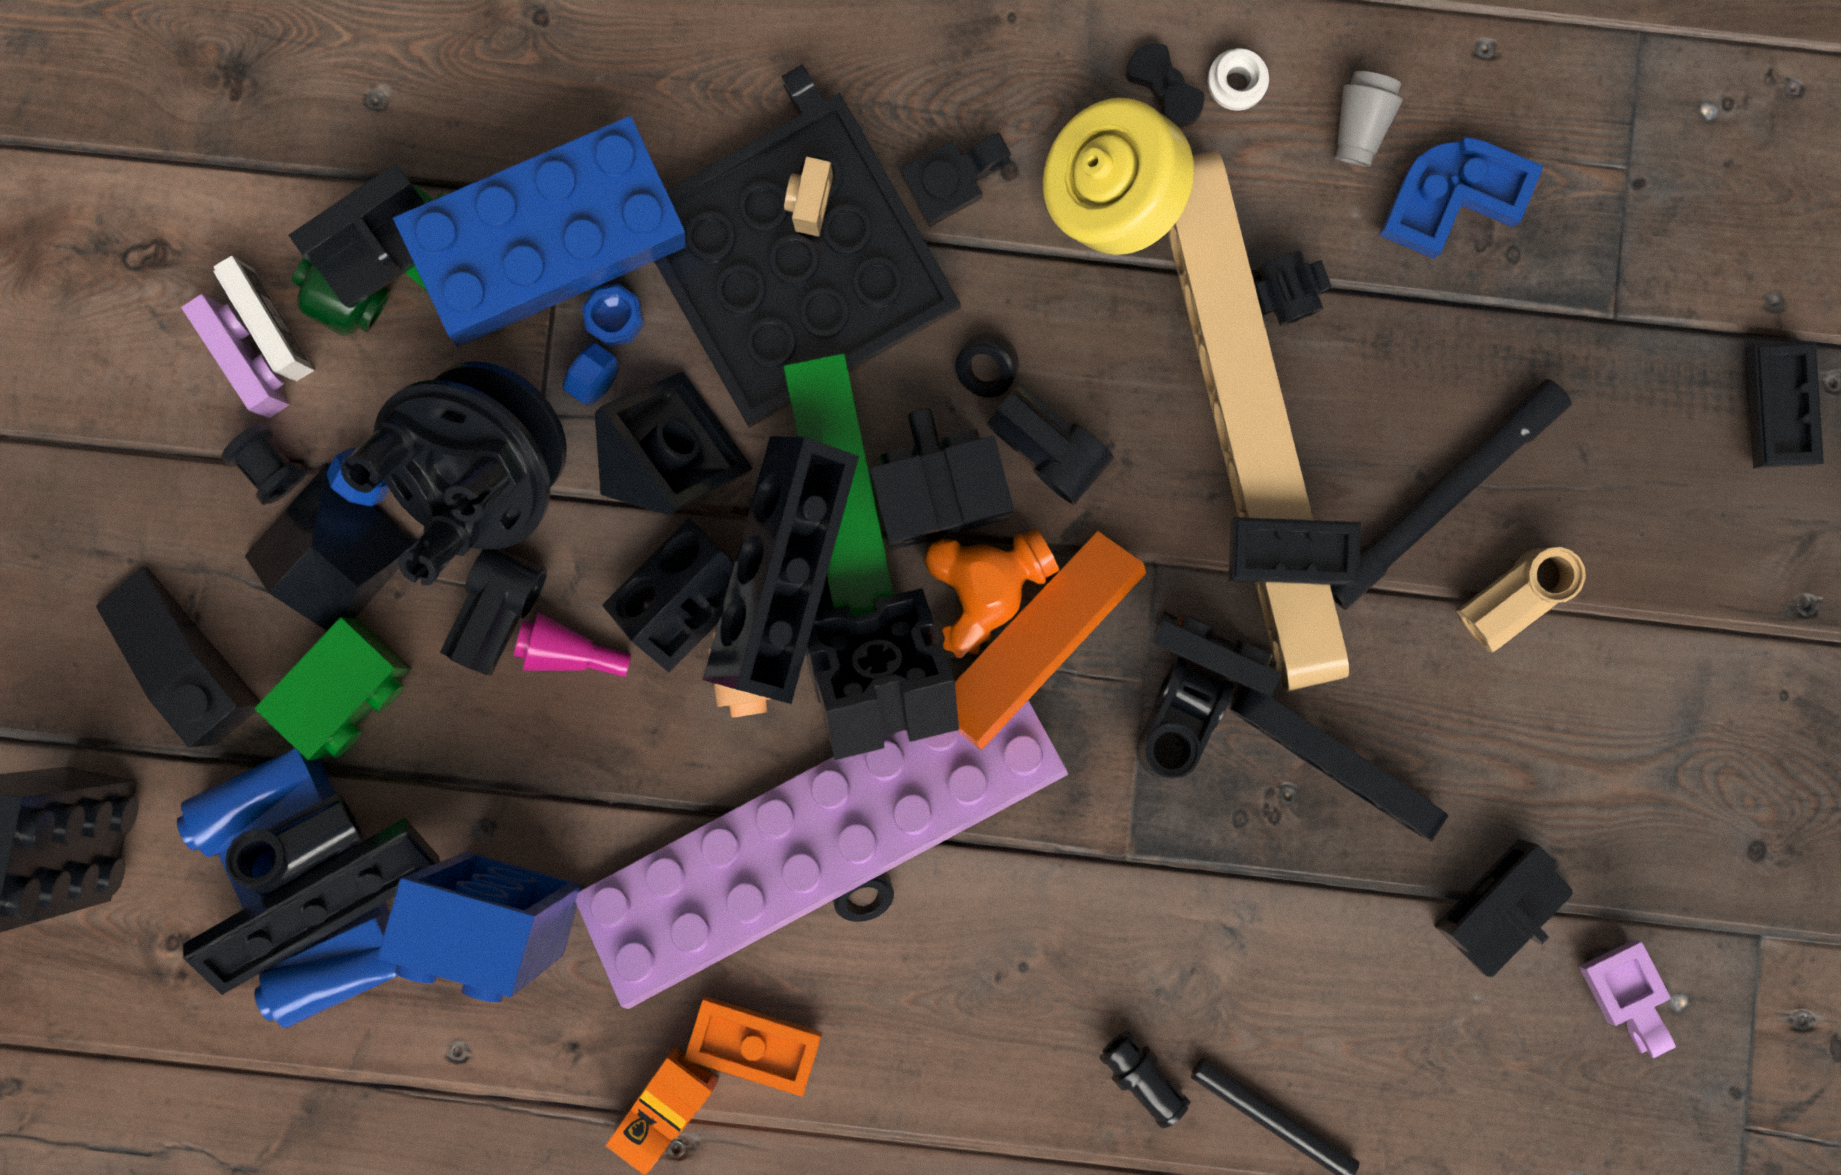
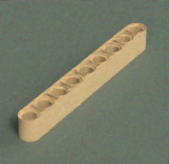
(1251, 416)

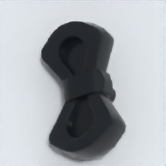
(1153, 69)

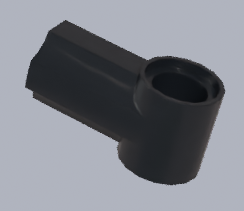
(1061, 453)
(500, 593)
(298, 843)

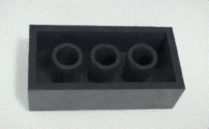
(61, 841)

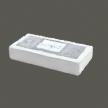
(262, 319)

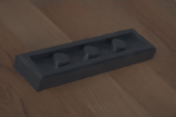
(308, 907)

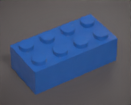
(541, 231)
(479, 925)

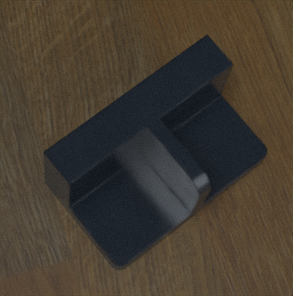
(357, 238)
(1506, 908)

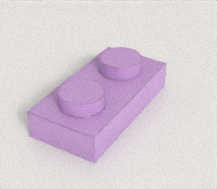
(225, 338)

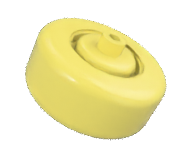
(1118, 176)

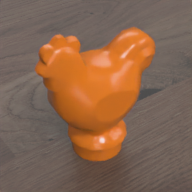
(987, 584)

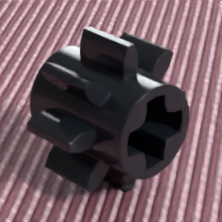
(1291, 287)

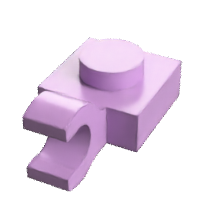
(1628, 991)

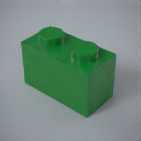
(334, 690)

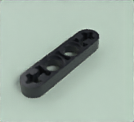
(1339, 763)

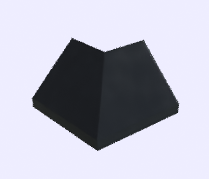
(664, 447)
(327, 554)

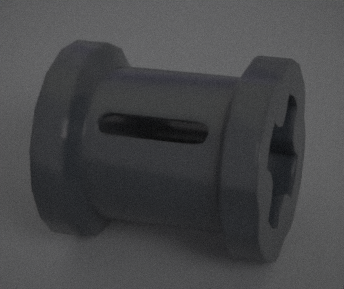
(263, 463)

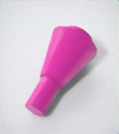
(555, 647)

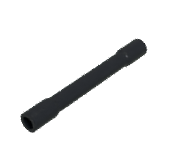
(1518, 428)

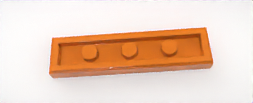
(1043, 637)

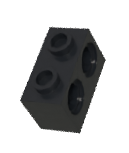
(674, 595)

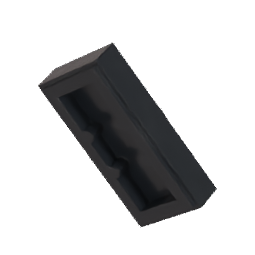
(1784, 405)
(1294, 551)

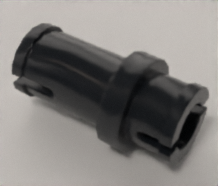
(1137, 1070)

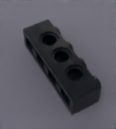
(781, 567)

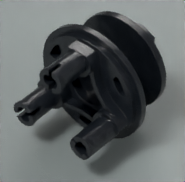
(464, 460)

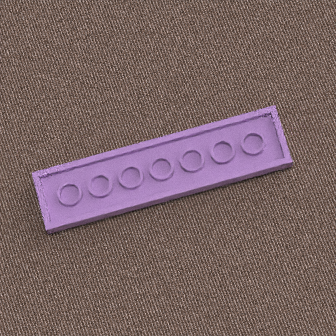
(803, 849)

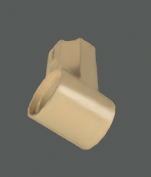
(1518, 598)

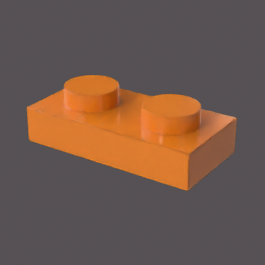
(753, 1046)

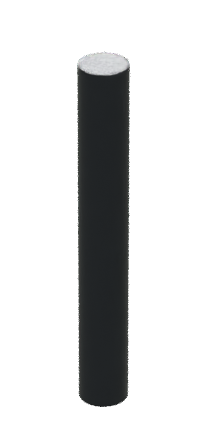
(1273, 1118)

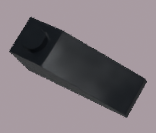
(176, 662)

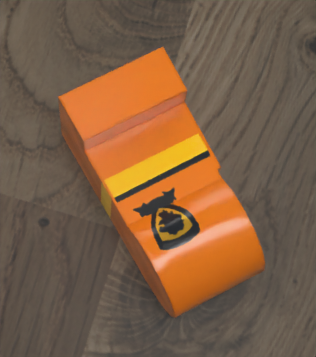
(662, 1111)

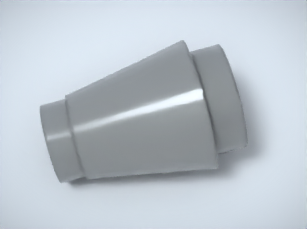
(1366, 115)

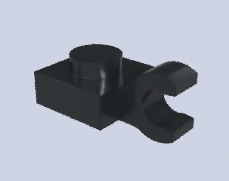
(947, 181)

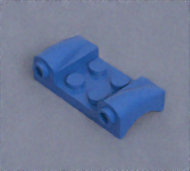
(335, 965)

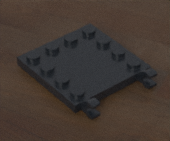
(791, 297)

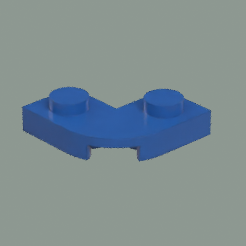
(1455, 176)

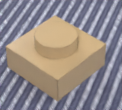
(809, 195)

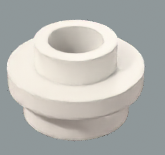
(1244, 63)

